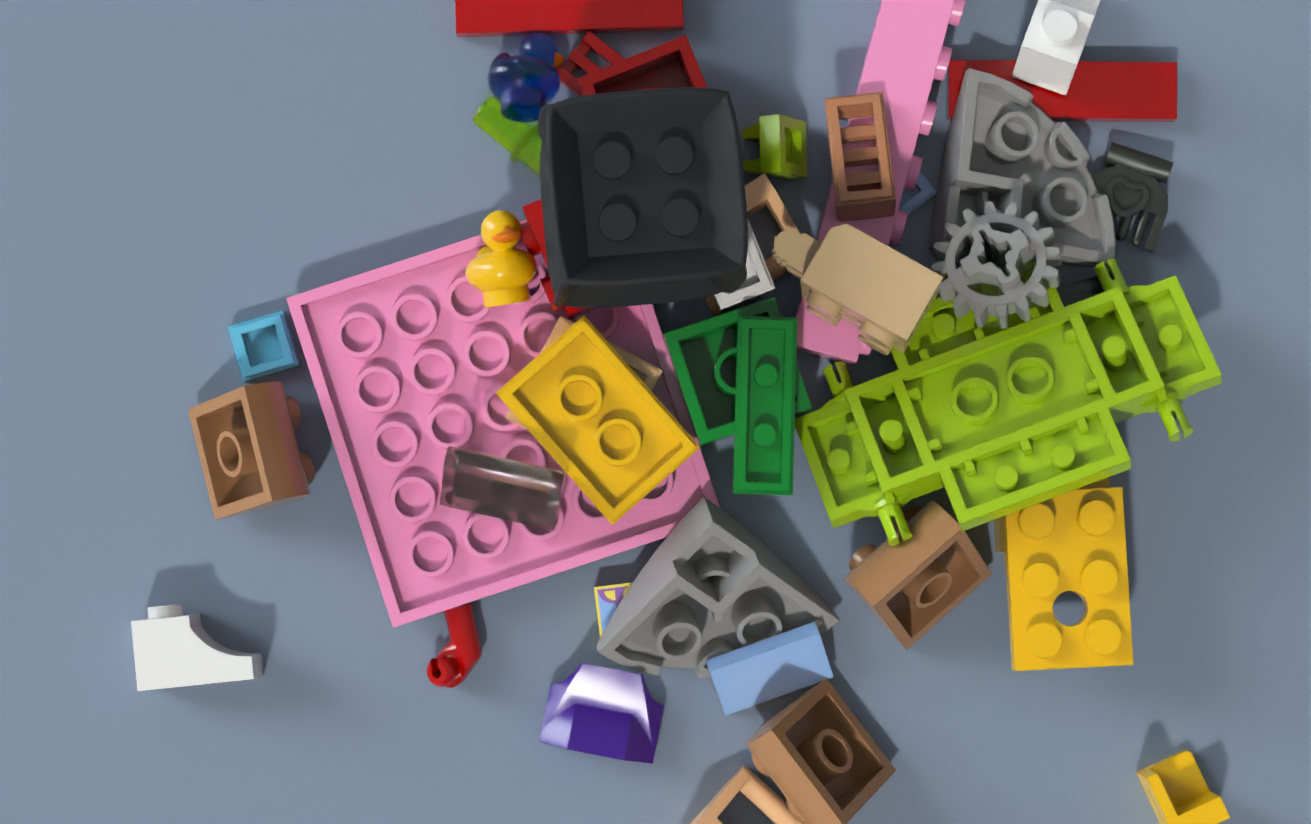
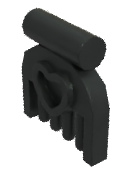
(1135, 188)

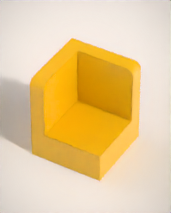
(1180, 792)

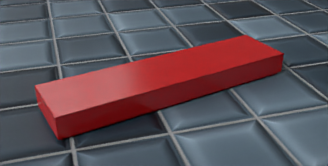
(551, 17)
(1096, 91)

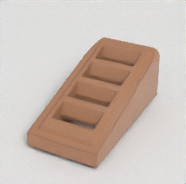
(868, 203)

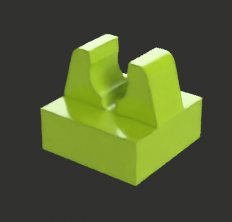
(781, 147)

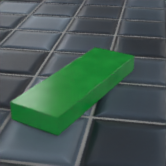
(765, 405)

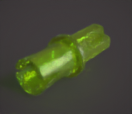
(516, 137)

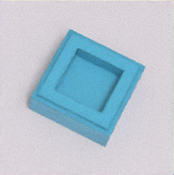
(264, 346)

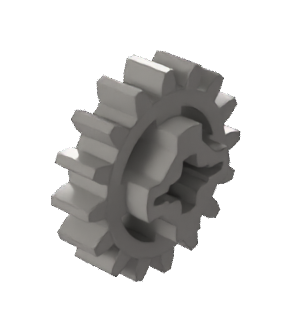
(1010, 243)

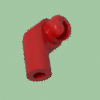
(460, 652)

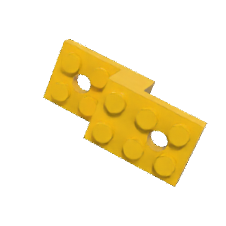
(1061, 547)

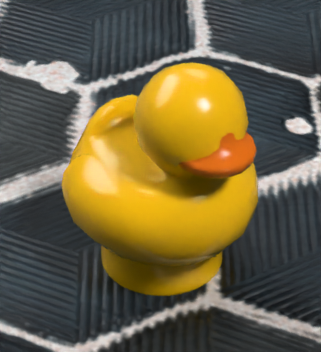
(499, 267)

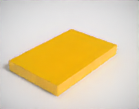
(598, 420)

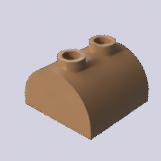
(251, 449)
(919, 578)
(820, 757)

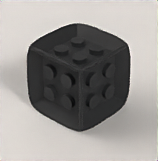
(643, 197)

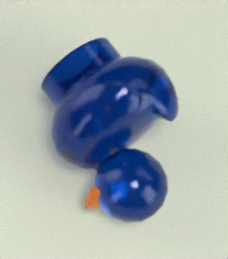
(526, 80)

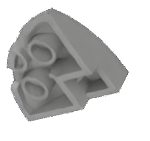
(1014, 153)
(708, 595)

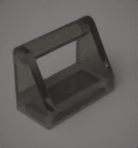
(502, 488)

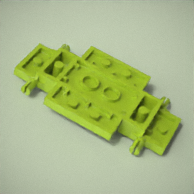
(1008, 408)

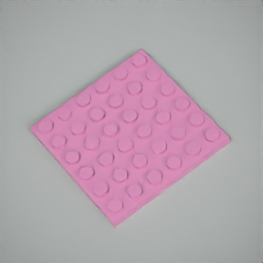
(416, 366)

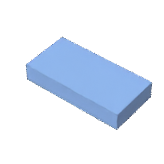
(769, 668)

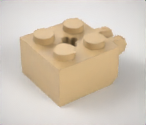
(860, 283)

